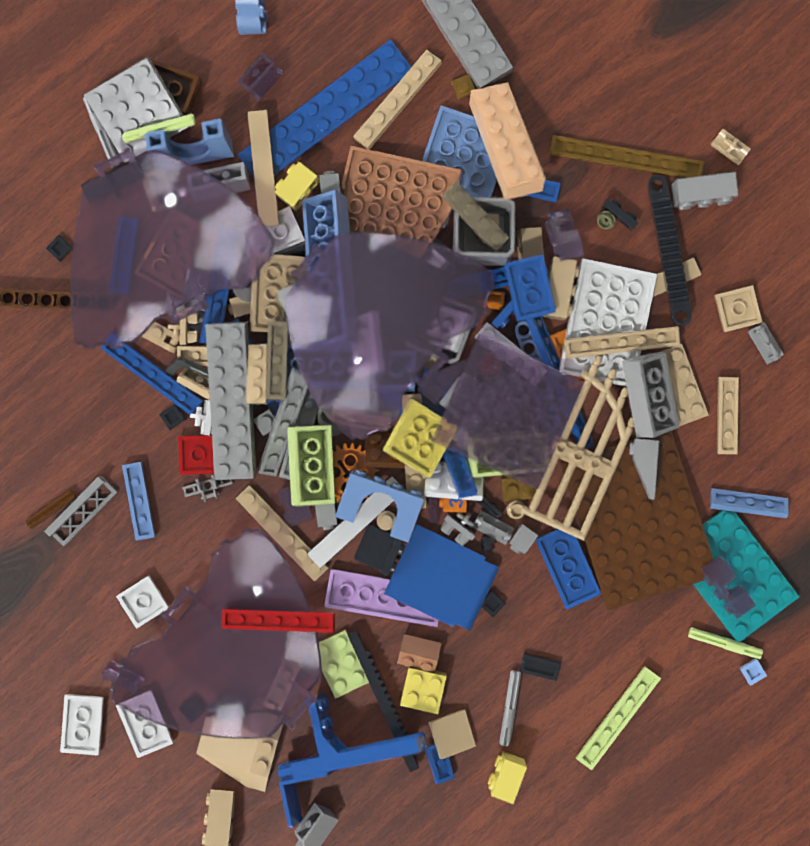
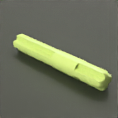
(167, 126)
(726, 643)

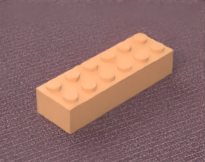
(506, 141)

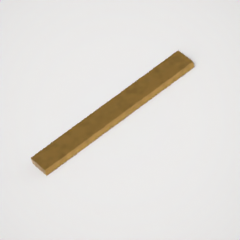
(625, 157)

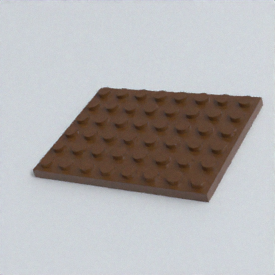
(640, 542)

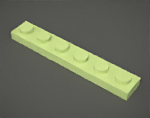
(618, 718)

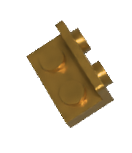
(515, 490)

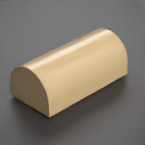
(195, 382)

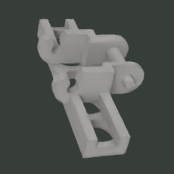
(202, 490)

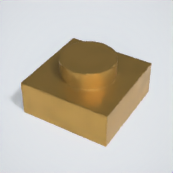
(462, 87)

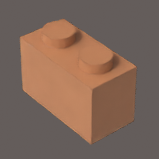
(419, 653)

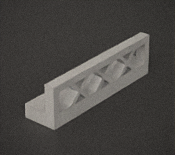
(74, 509)

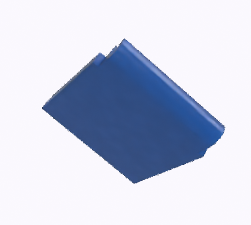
(441, 579)

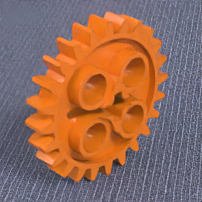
(360, 464)

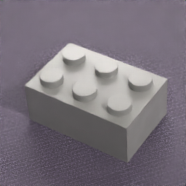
(704, 191)

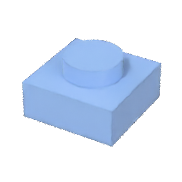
(753, 671)

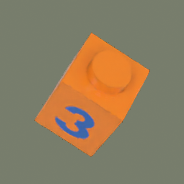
(453, 505)

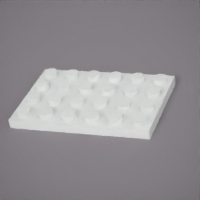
(607, 302)

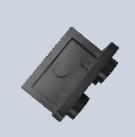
(379, 550)

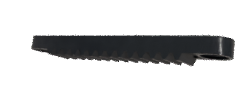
(669, 250)
(381, 694)

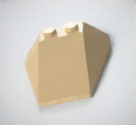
(243, 759)

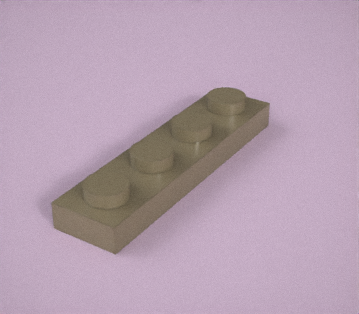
(475, 216)
(277, 361)

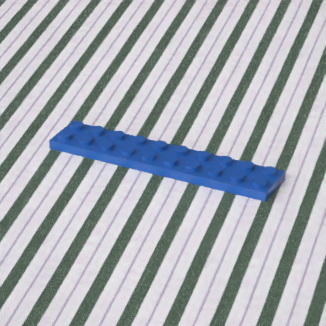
(333, 106)

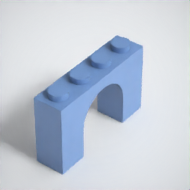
(215, 145)
(361, 485)

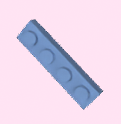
(138, 501)
(749, 503)

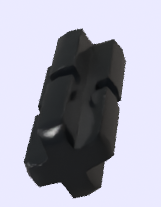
(492, 508)

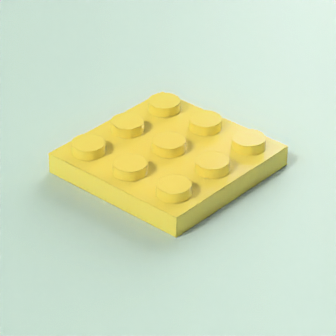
(413, 437)

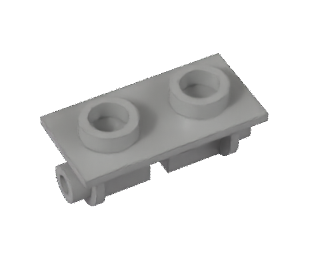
(765, 343)
(493, 527)

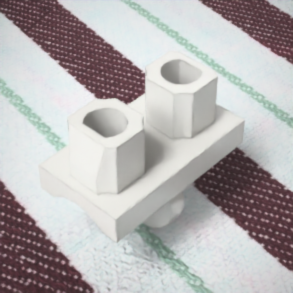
(206, 427)

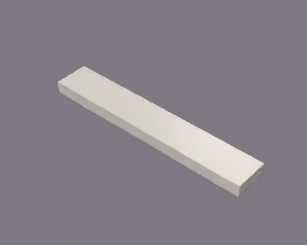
(347, 531)

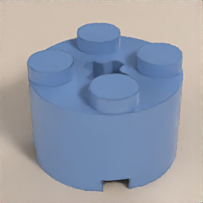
(251, 17)

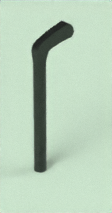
(183, 362)

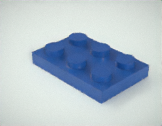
(529, 288)

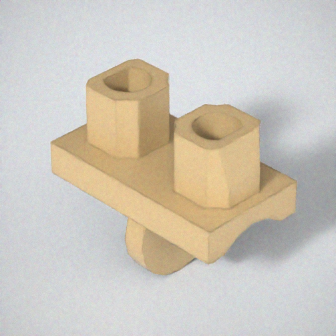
(730, 146)
(185, 335)

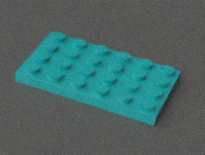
(754, 572)

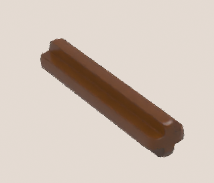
(50, 509)

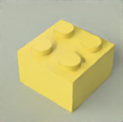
(296, 185)
(423, 690)
(507, 777)

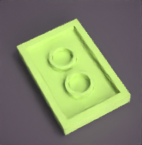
(341, 664)

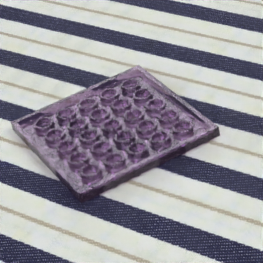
(507, 411)

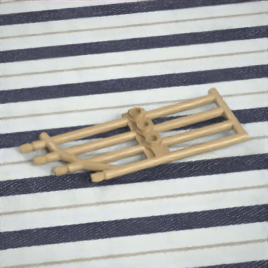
(578, 456)

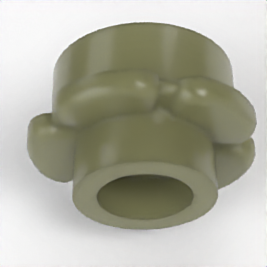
(602, 223)

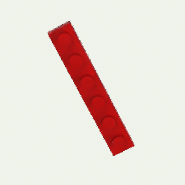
(278, 620)

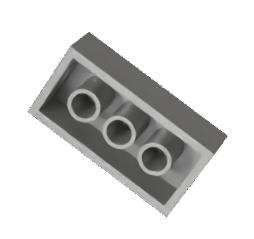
(651, 394)

